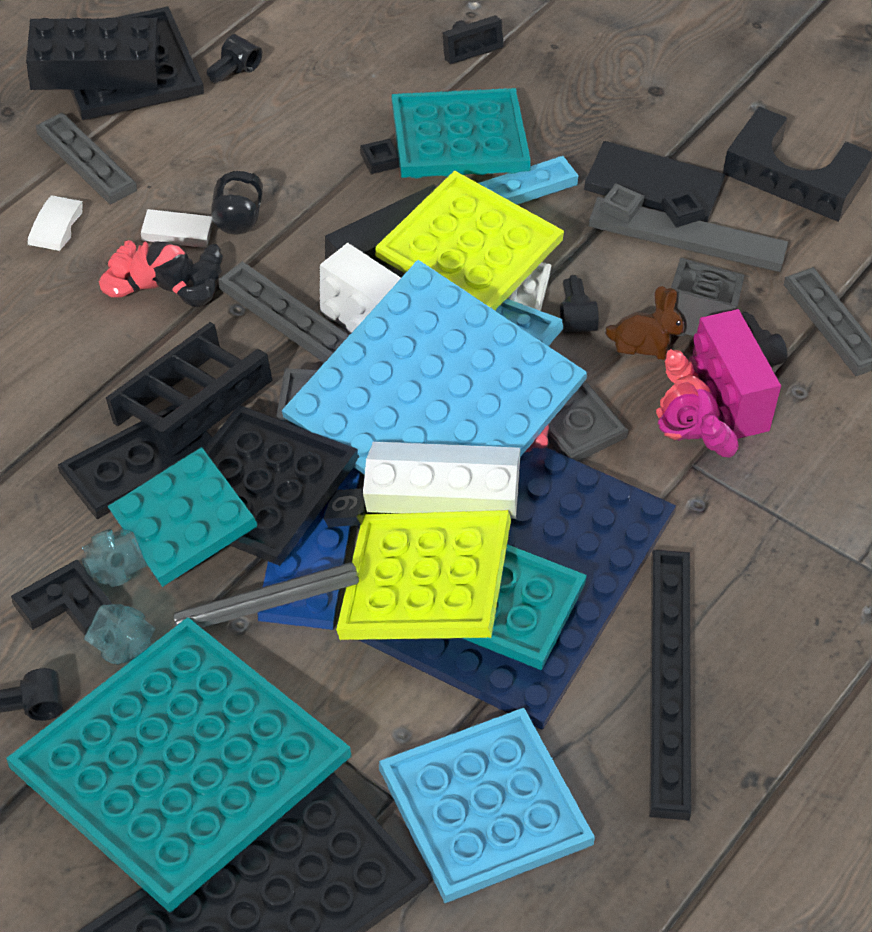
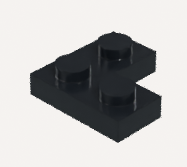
(62, 591)

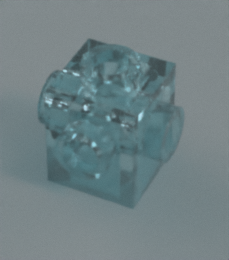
(113, 557)
(119, 633)

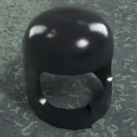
(234, 212)

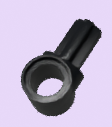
(236, 56)
(577, 309)
(772, 345)
(37, 695)

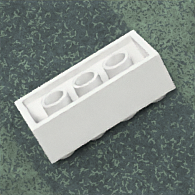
(440, 478)

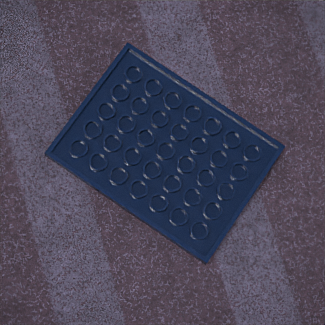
(575, 521)

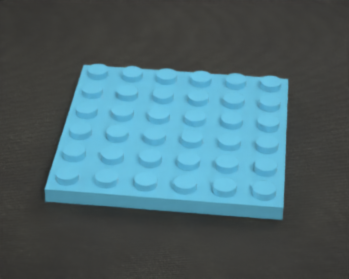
(435, 372)

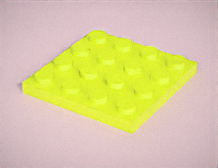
(472, 239)
(426, 576)

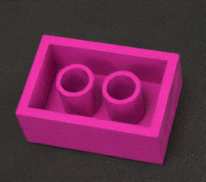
(736, 373)

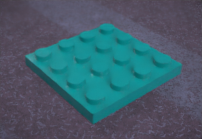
(460, 133)

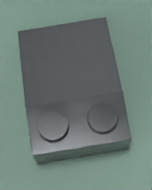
(704, 292)

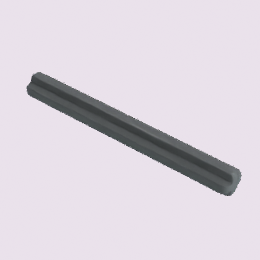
(270, 596)

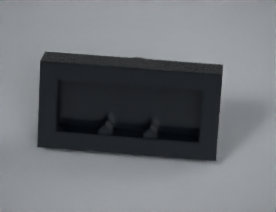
(472, 39)

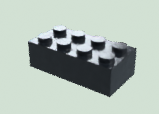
(93, 53)

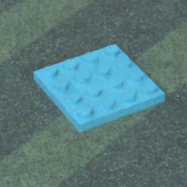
(485, 804)

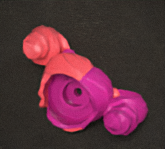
(693, 400)

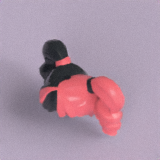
(162, 267)

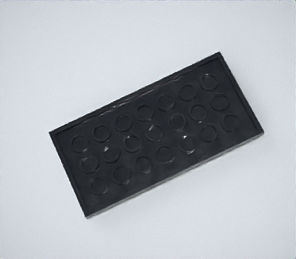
(308, 872)

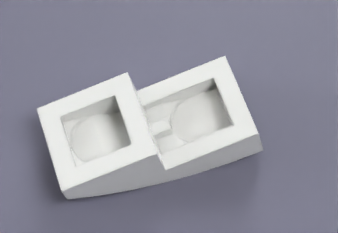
(54, 223)

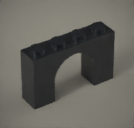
(822, 190)

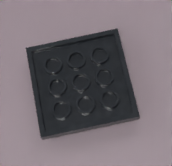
(176, 75)
(280, 477)

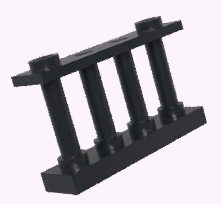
(202, 410)

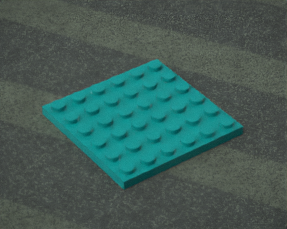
(178, 762)

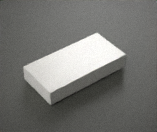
(177, 228)

